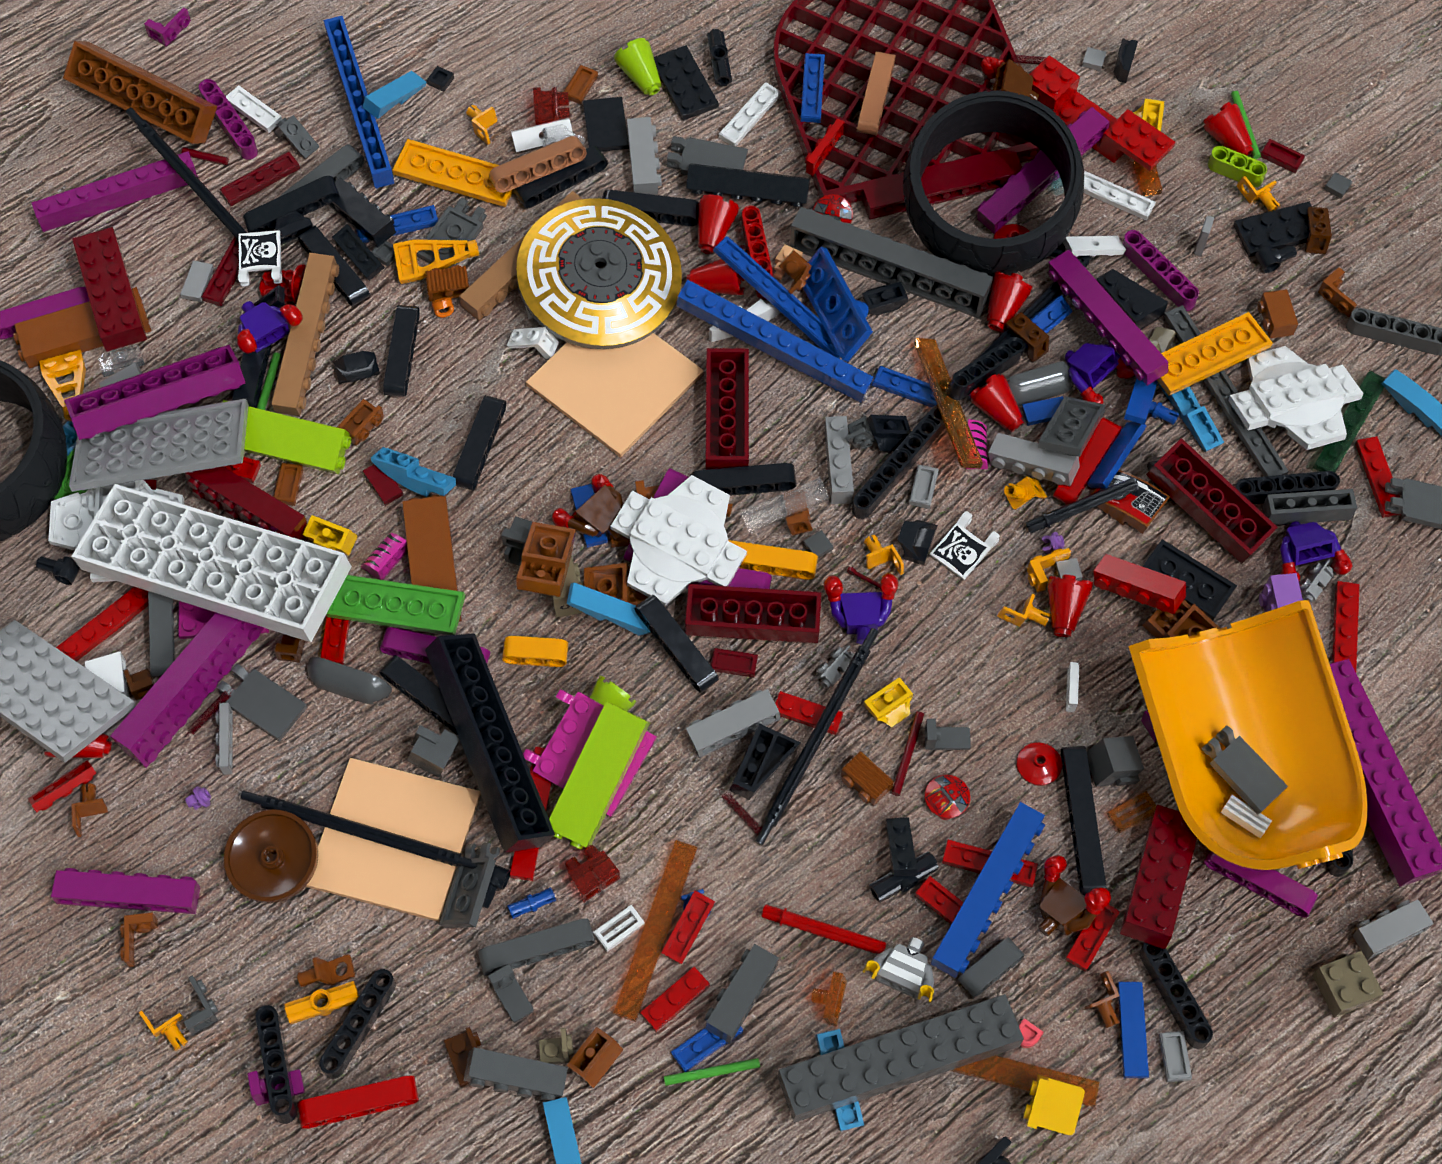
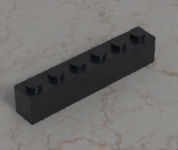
(748, 183)

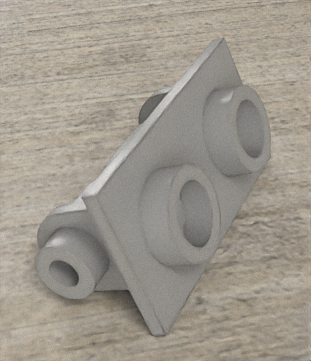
(1320, 574)
(828, 671)

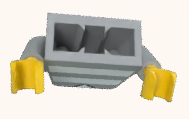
(904, 969)

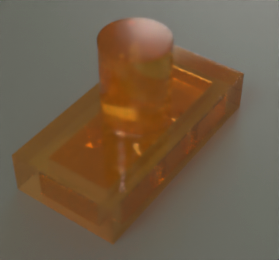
(1147, 180)
(831, 998)

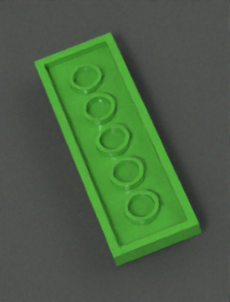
(398, 605)

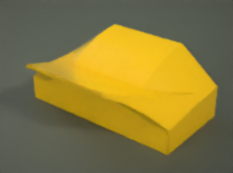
(1152, 112)
(890, 703)

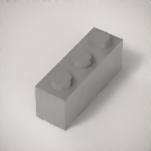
(1392, 928)

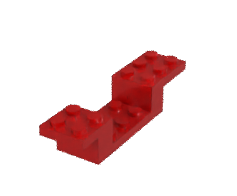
(1125, 135)

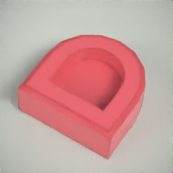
(1030, 1034)

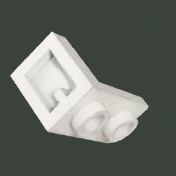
(534, 337)

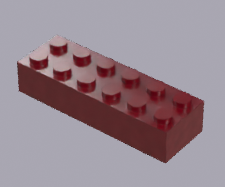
(109, 289)
(727, 408)
(1211, 501)
(245, 502)
(753, 613)
(1159, 879)

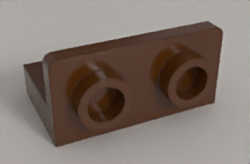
(458, 1050)

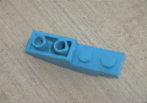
(408, 473)

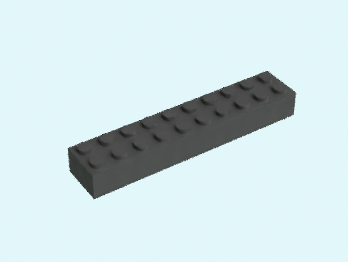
(892, 262)
(899, 1058)

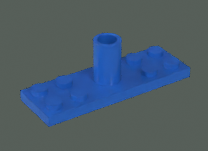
(835, 305)

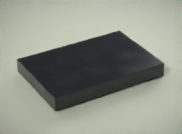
(606, 123)

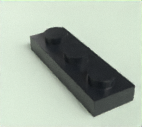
(358, 252)
(901, 847)

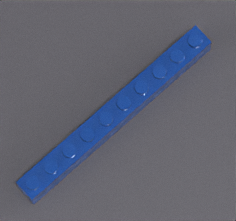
(355, 93)
(774, 341)

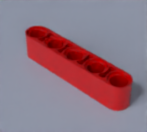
(751, 226)
(1091, 457)
(357, 1102)

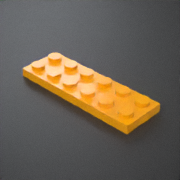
(449, 172)
(1213, 352)

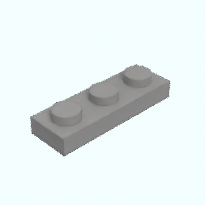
(224, 738)

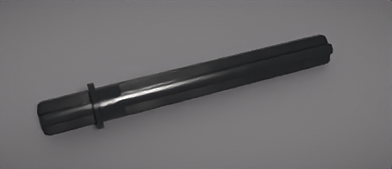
(1082, 505)

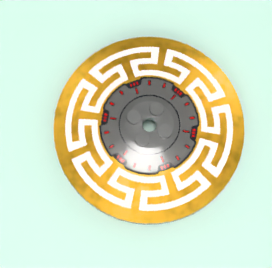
(591, 303)

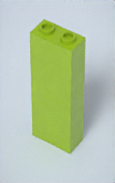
(296, 440)
(597, 775)

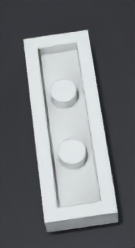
(253, 109)

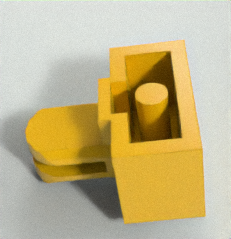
(330, 535)

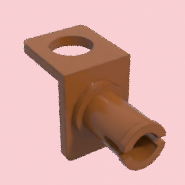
(88, 807)
(326, 971)
(1104, 1005)

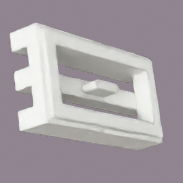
(1072, 687)
(1245, 816)
(603, 940)

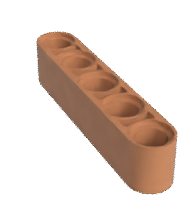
(876, 93)
(568, 152)

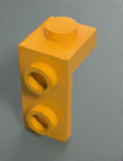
(1035, 568)

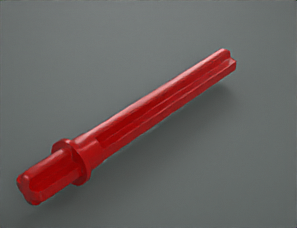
(823, 929)

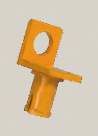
(482, 121)
(1262, 194)
(1023, 491)
(881, 555)
(1028, 612)
(169, 1028)

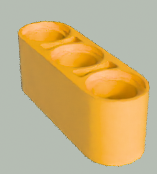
(535, 651)

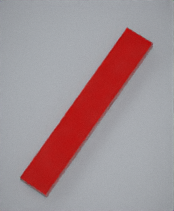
(525, 860)

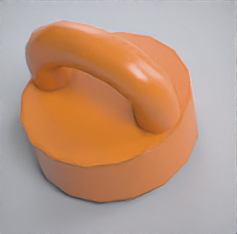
(442, 303)

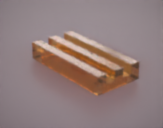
(1117, 820)

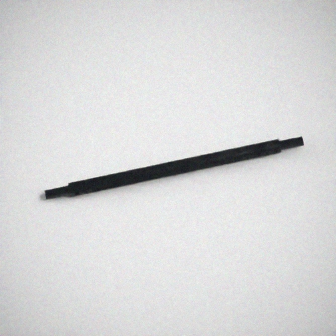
(186, 174)
(1044, 299)
(816, 737)
(361, 830)

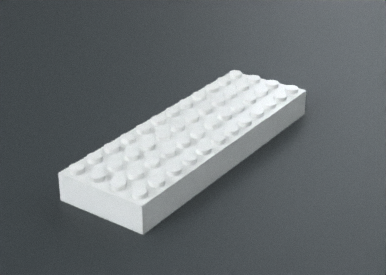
(212, 562)

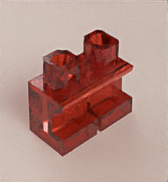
(547, 104)
(593, 874)

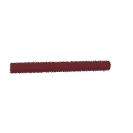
(907, 755)

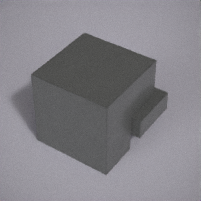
(515, 540)
(431, 750)
(1115, 761)

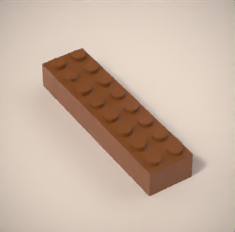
(141, 90)

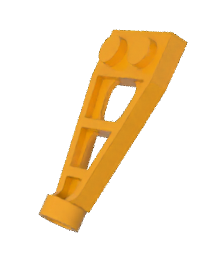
(407, 260)
(63, 365)

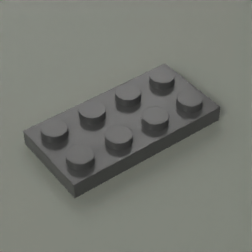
(1072, 426)

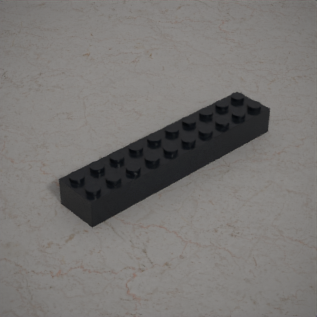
(489, 742)

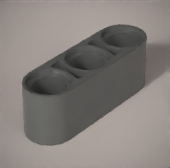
(991, 967)

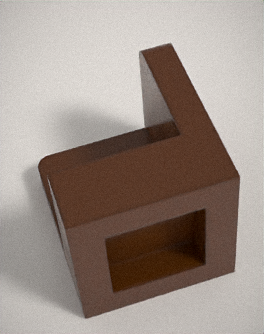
(290, 649)
(139, 683)

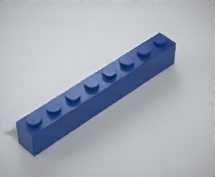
(987, 890)

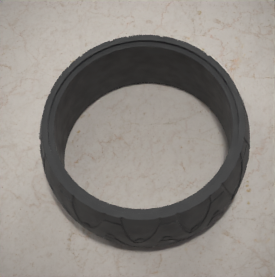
(1006, 114)
(43, 468)

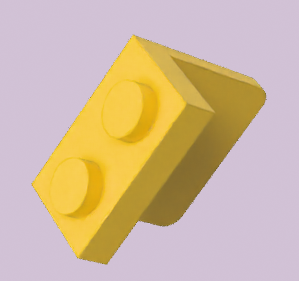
(1054, 1105)

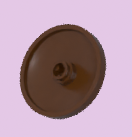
(271, 856)

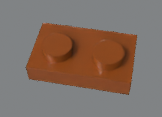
(362, 421)

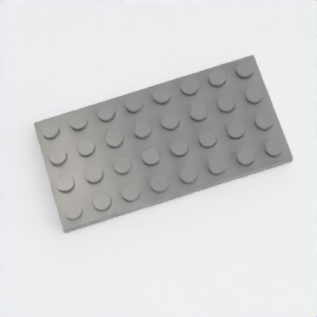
(162, 446)
(54, 695)

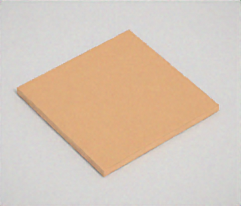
(615, 390)
(401, 805)

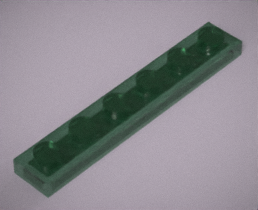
(1353, 420)

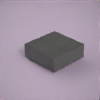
(1338, 185)
(384, 253)
(818, 544)

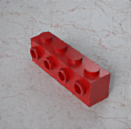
(1139, 584)

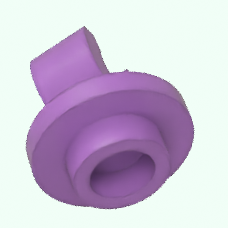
(1056, 542)
(200, 798)

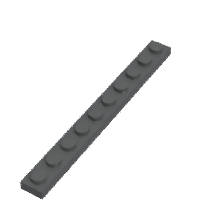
(1221, 388)

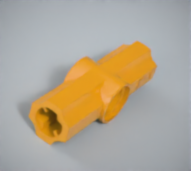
(307, 1006)

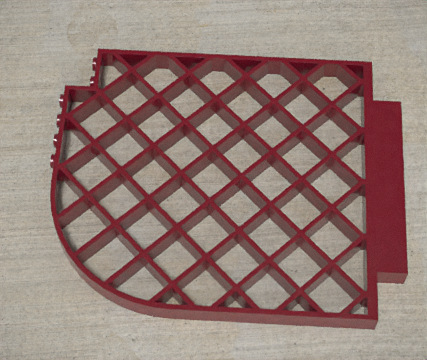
(942, 182)

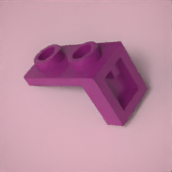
(168, 33)
(259, 1087)

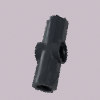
(719, 57)
(889, 885)

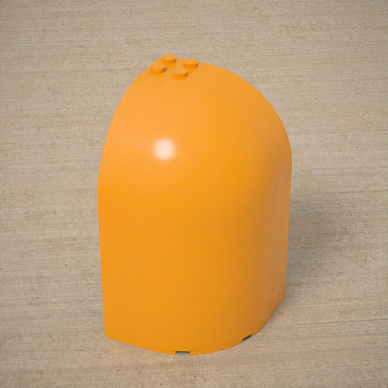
(1279, 695)

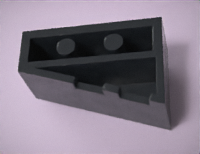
(1135, 300)
(763, 757)

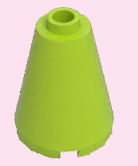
(639, 65)
(611, 693)

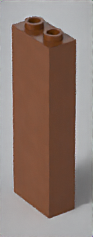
(63, 332)
(430, 543)

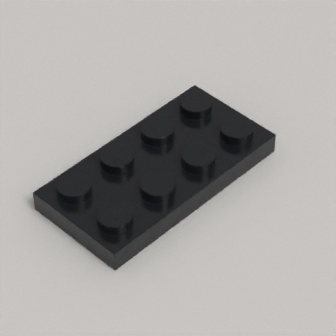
(685, 83)
(1274, 228)
(1203, 586)

